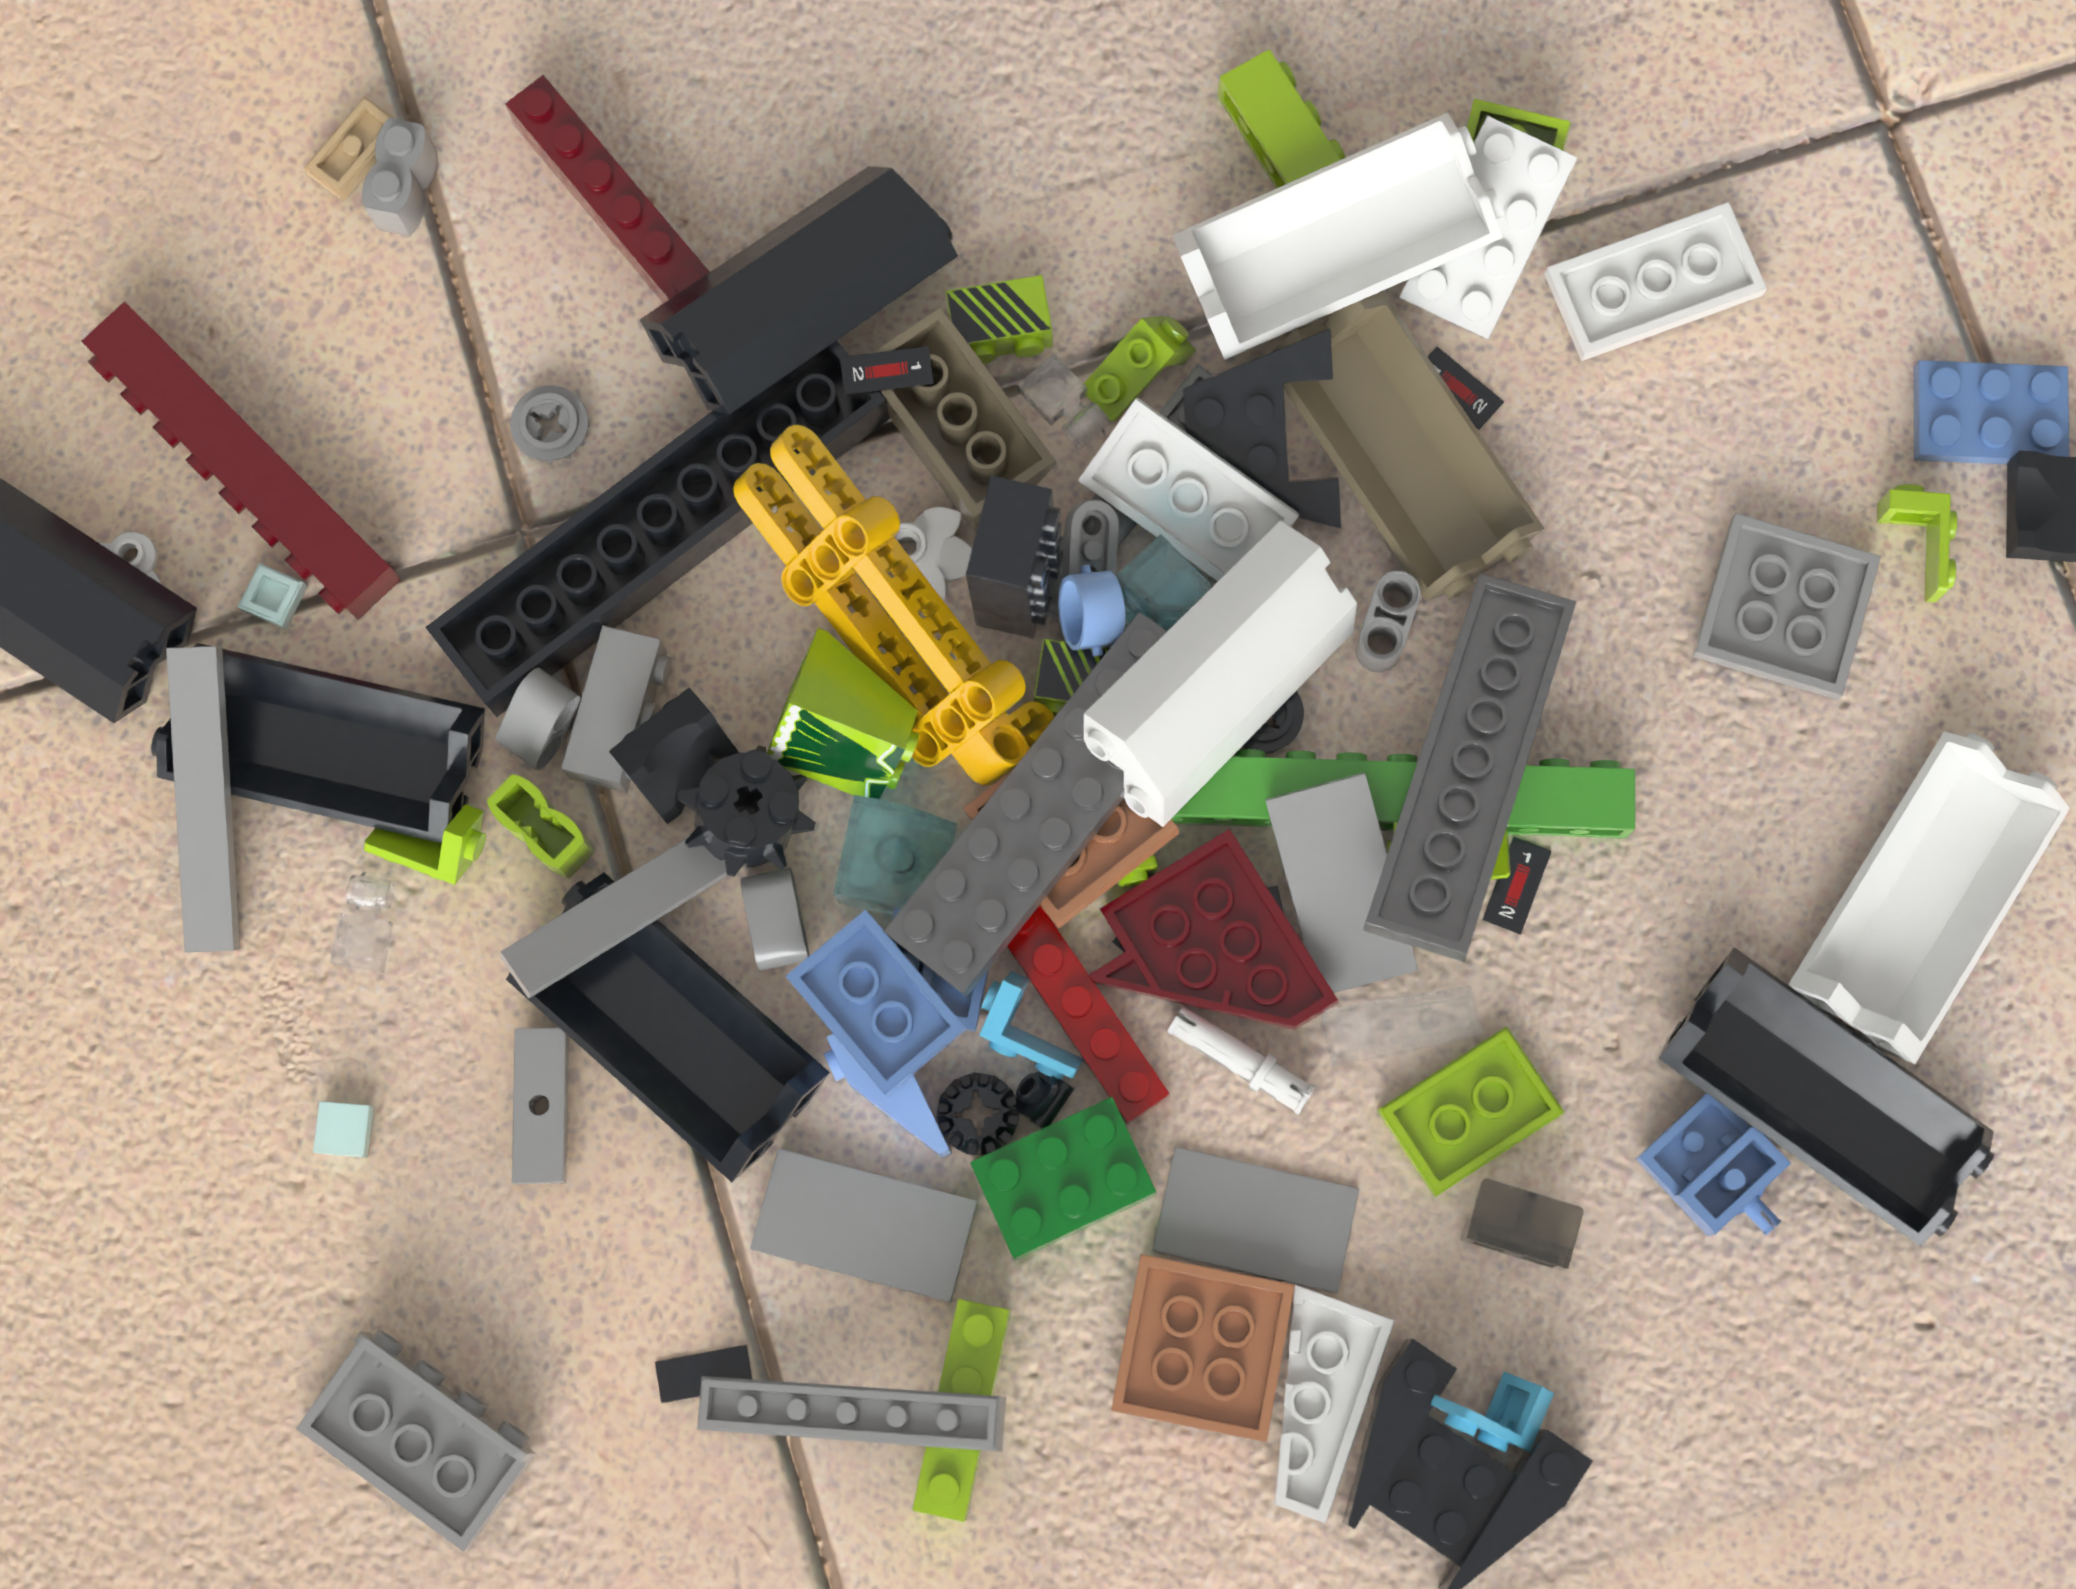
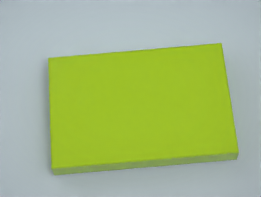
(1470, 1111)

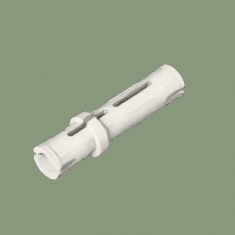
(1260, 1071)

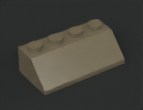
(963, 421)

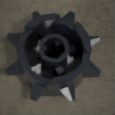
(737, 836)

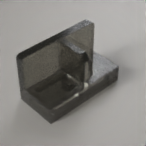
(1523, 1225)

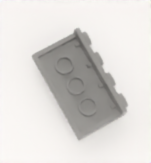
(417, 1438)

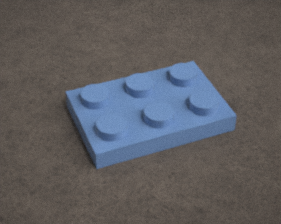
(1989, 411)
(876, 1003)

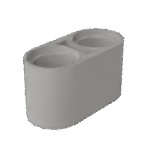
(1388, 621)
(538, 718)
(774, 919)

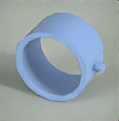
(1091, 610)

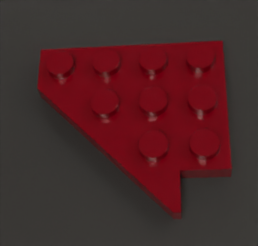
(1214, 941)

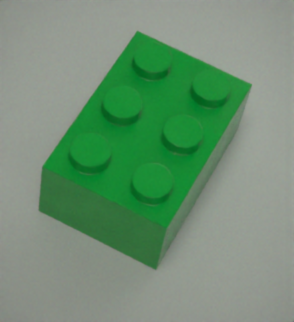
(1063, 1178)

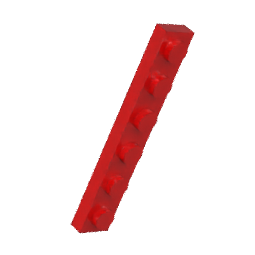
(1086, 1017)

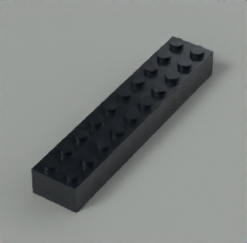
(641, 533)

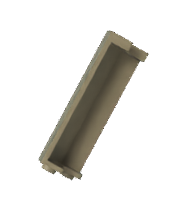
(1411, 452)

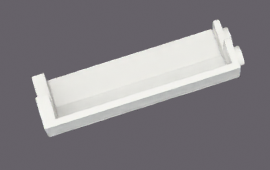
(1339, 235)
(1220, 672)
(1930, 895)

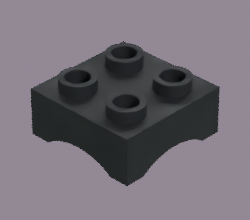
(2041, 507)
(672, 752)

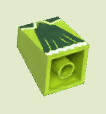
(843, 723)

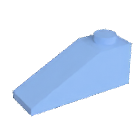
(904, 1105)

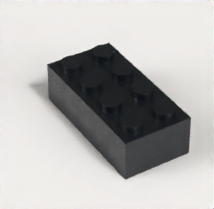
(1014, 557)

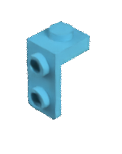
(1010, 1041)
(1511, 1416)

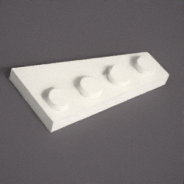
(1328, 1385)

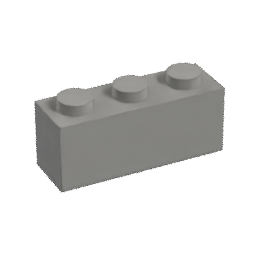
(613, 703)

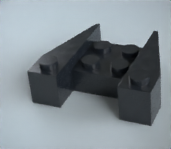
(1445, 1485)

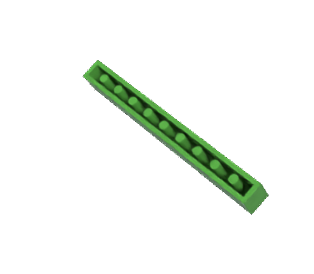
(1548, 803)

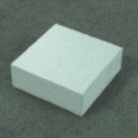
(272, 596)
(343, 1129)

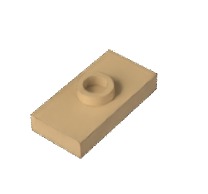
(349, 150)

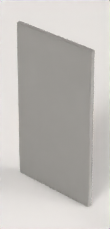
(1256, 1219)

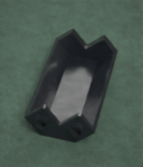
(800, 287)
(82, 609)
(343, 746)
(683, 1042)
(1829, 1097)

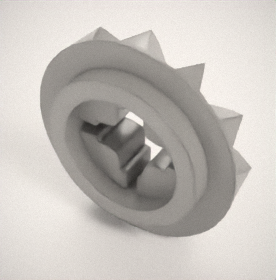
(546, 403)

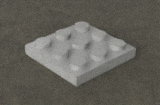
(1786, 606)

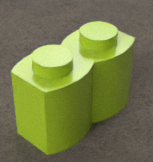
(537, 823)

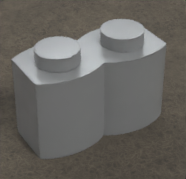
(397, 180)

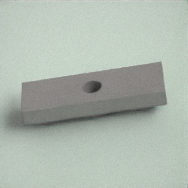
(539, 1073)

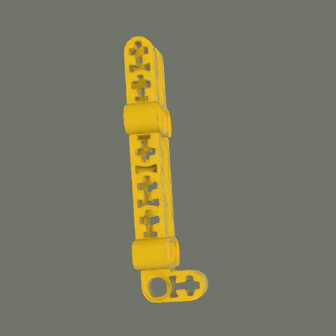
(862, 540)

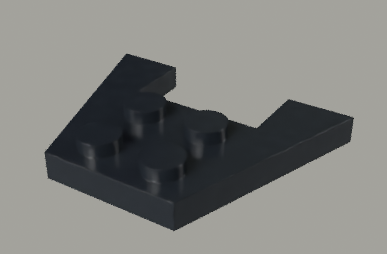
(1245, 422)

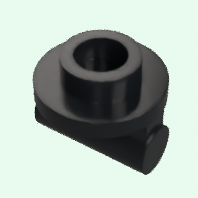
(1042, 1098)

